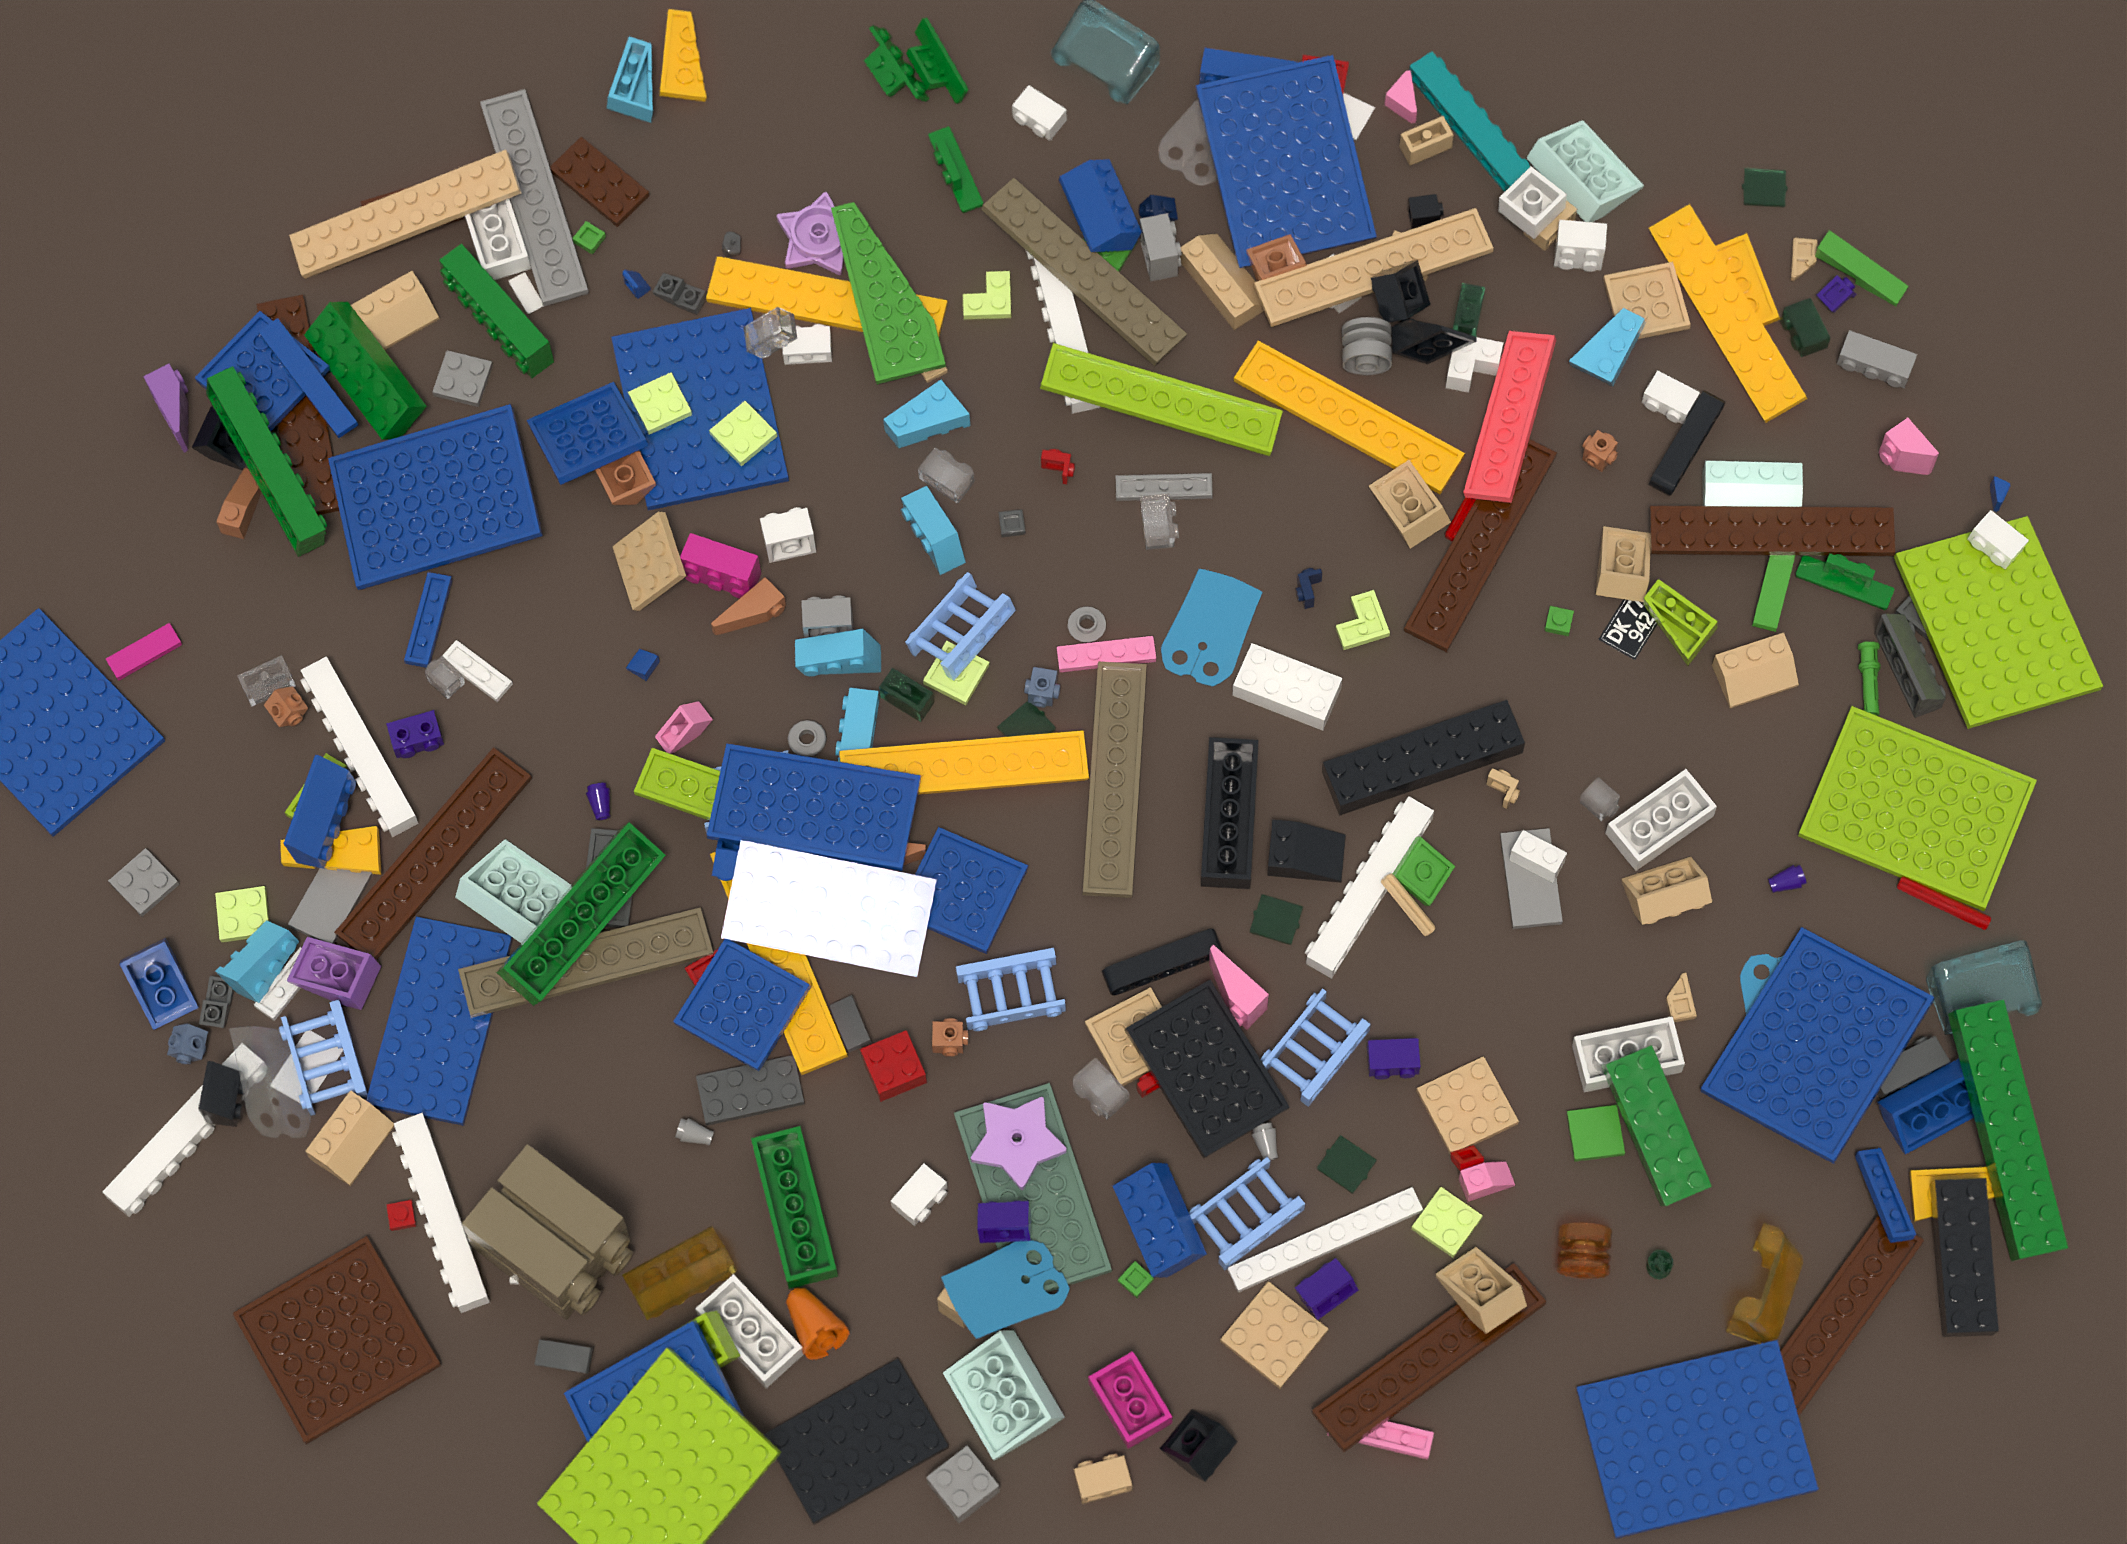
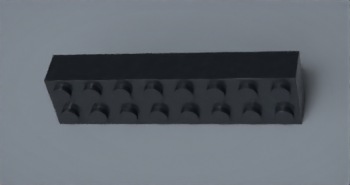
(1423, 757)

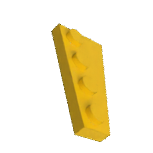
(681, 65)
(1746, 270)
(352, 851)
(1922, 1179)

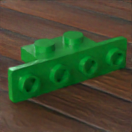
(934, 63)
(891, 69)
(955, 169)
(1846, 578)

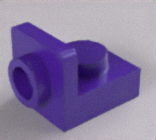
(1837, 293)

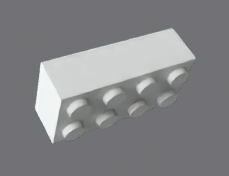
(498, 240)
(1287, 686)
(1661, 820)
(1605, 1046)
(759, 1338)

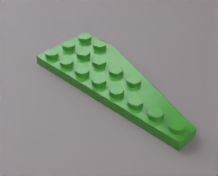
(893, 319)

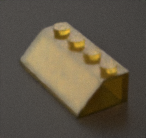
(679, 1273)

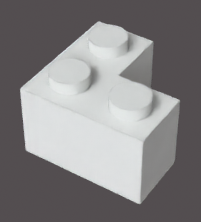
(1477, 357)

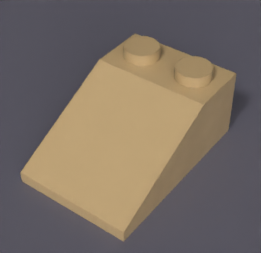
(1410, 504)
(1623, 564)
(1482, 1289)

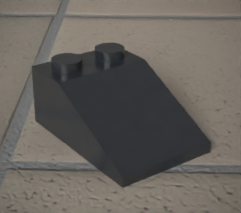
(1427, 341)
(1305, 852)

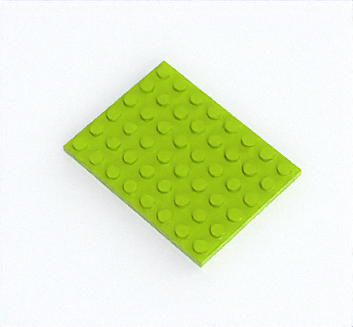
(1997, 630)
(1917, 808)
(661, 1464)

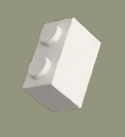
(1039, 113)
(810, 347)
(1670, 397)
(1997, 540)
(1538, 856)
(920, 1195)

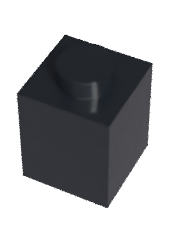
(1424, 210)

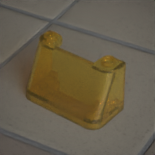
(1764, 1318)

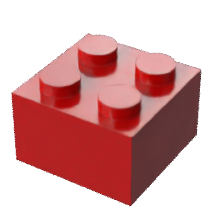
(893, 1066)

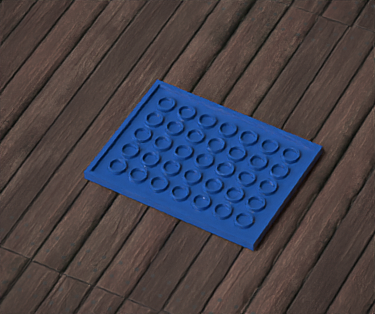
(1286, 158)
(715, 378)
(435, 497)
(62, 725)
(1817, 1045)
(1696, 1439)

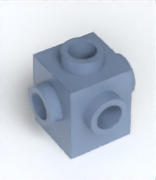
(1042, 687)
(187, 1043)

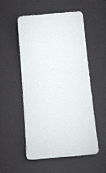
(526, 293)

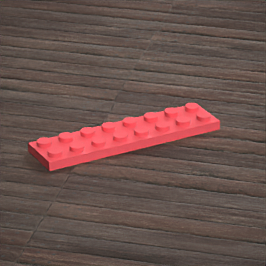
(1510, 416)

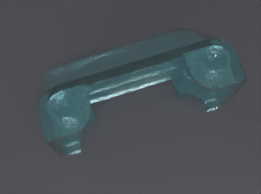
(1108, 49)
(1984, 978)

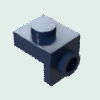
(1158, 205)
(1304, 590)

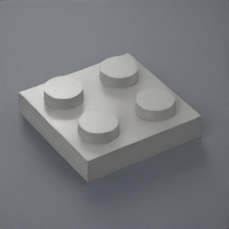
(462, 378)
(143, 882)

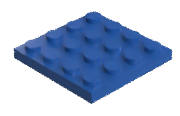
(261, 369)
(587, 433)
(970, 888)
(742, 1004)

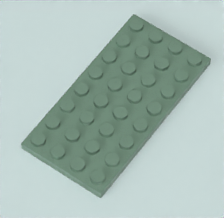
(1055, 1194)

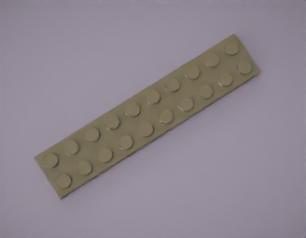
(1084, 271)
(1114, 780)
(608, 958)

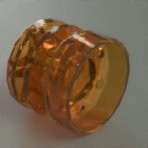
(1584, 1250)

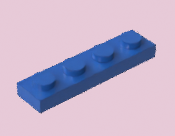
(428, 619)
(1885, 1195)

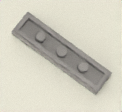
(1176, 485)

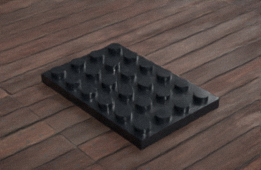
(1207, 1068)
(856, 1441)

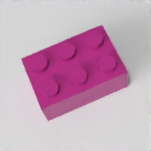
(720, 566)
(1130, 1400)

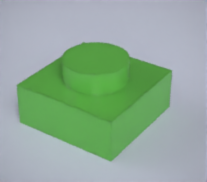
(589, 237)
(1559, 621)
(1135, 1279)

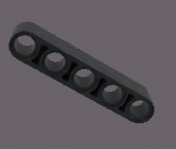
(1687, 443)
(1160, 962)

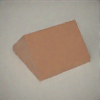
(1275, 258)
(626, 479)

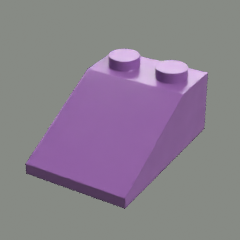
(169, 394)
(335, 972)

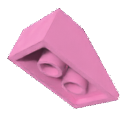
(1240, 993)

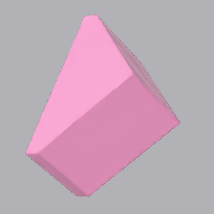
(1402, 99)

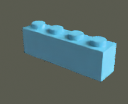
(859, 720)

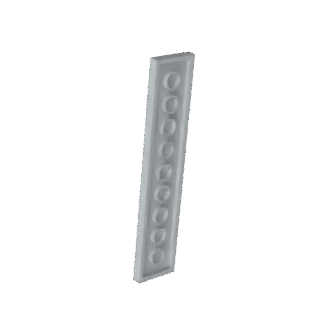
(538, 205)

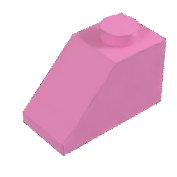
(683, 727)
(1485, 1179)

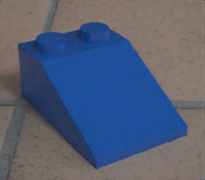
(159, 983)

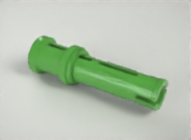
(1869, 668)

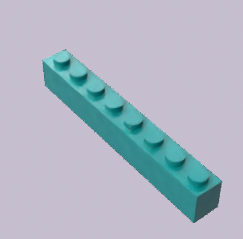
(1468, 120)

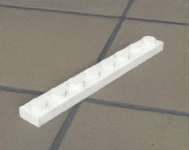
(1325, 1239)

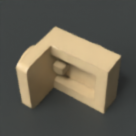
(1505, 783)

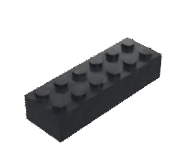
(1229, 813)
(1964, 1257)

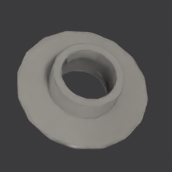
(1086, 635)
(802, 728)

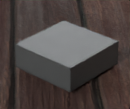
(1012, 523)

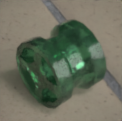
(1659, 1258)

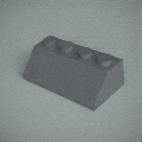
(1909, 664)

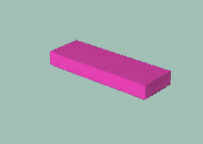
(143, 651)

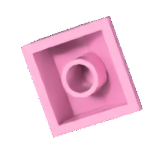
(1908, 449)

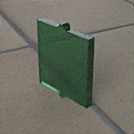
(1764, 187)
(1026, 721)
(1276, 919)
(1346, 1164)

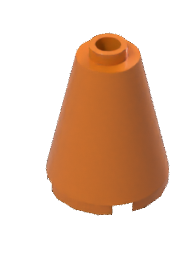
(815, 1324)

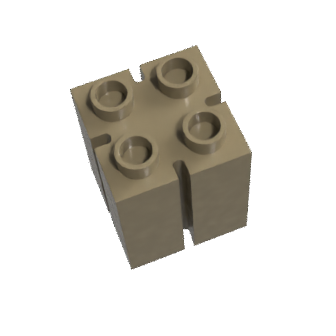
(549, 1234)

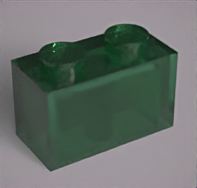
(1469, 309)
(1805, 327)
(906, 695)

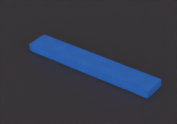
(308, 378)

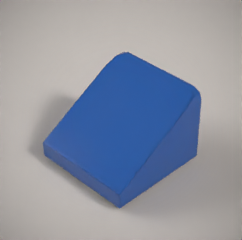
(635, 283)
(1999, 490)
(643, 664)

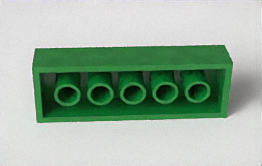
(496, 311)
(365, 370)
(1656, 1126)
(794, 1207)

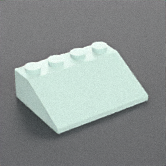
(1584, 170)
(1752, 484)
(511, 890)
(1003, 1394)

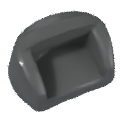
(731, 244)

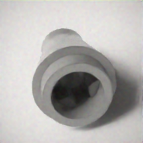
(692, 1132)
(1265, 1139)

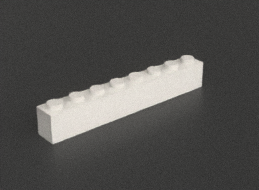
(1062, 318)
(359, 747)
(1367, 890)
(162, 1155)
(441, 1212)

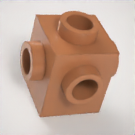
(1600, 450)
(286, 706)
(949, 1037)

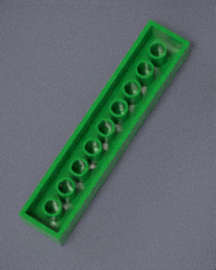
(2007, 1130)

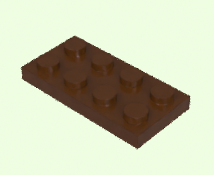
(599, 181)

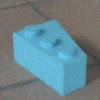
(633, 82)
(1610, 347)
(926, 415)
(933, 529)
(838, 654)
(259, 962)

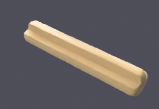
(1408, 904)

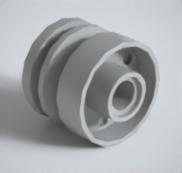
(1366, 346)

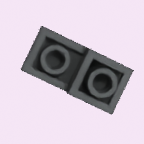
(680, 294)
(217, 1003)
(850, 1023)
(563, 1356)

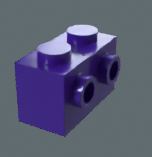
(415, 734)
(1393, 1058)
(1004, 1221)
(1326, 1288)

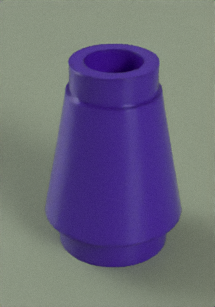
(599, 800)
(1788, 879)

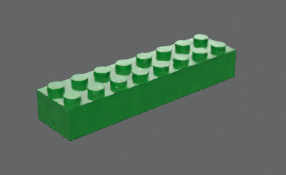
(266, 461)
(581, 914)

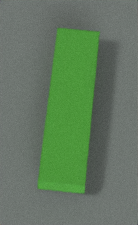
(1860, 267)
(1773, 591)

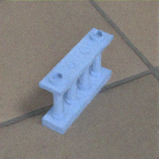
(969, 644)
(994, 971)
(341, 1040)
(1339, 1051)
(1249, 1237)

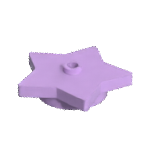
(813, 236)
(1018, 1158)

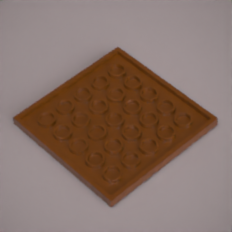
(336, 1340)

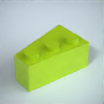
(1680, 620)

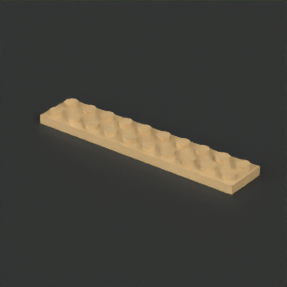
(405, 214)
(1350, 272)

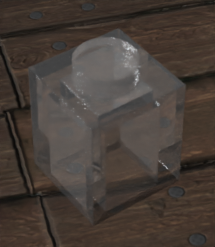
(444, 677)
(1600, 799)

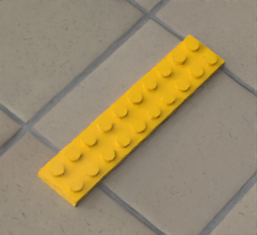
(803, 294)
(1728, 313)
(1347, 415)
(983, 762)
(811, 1030)

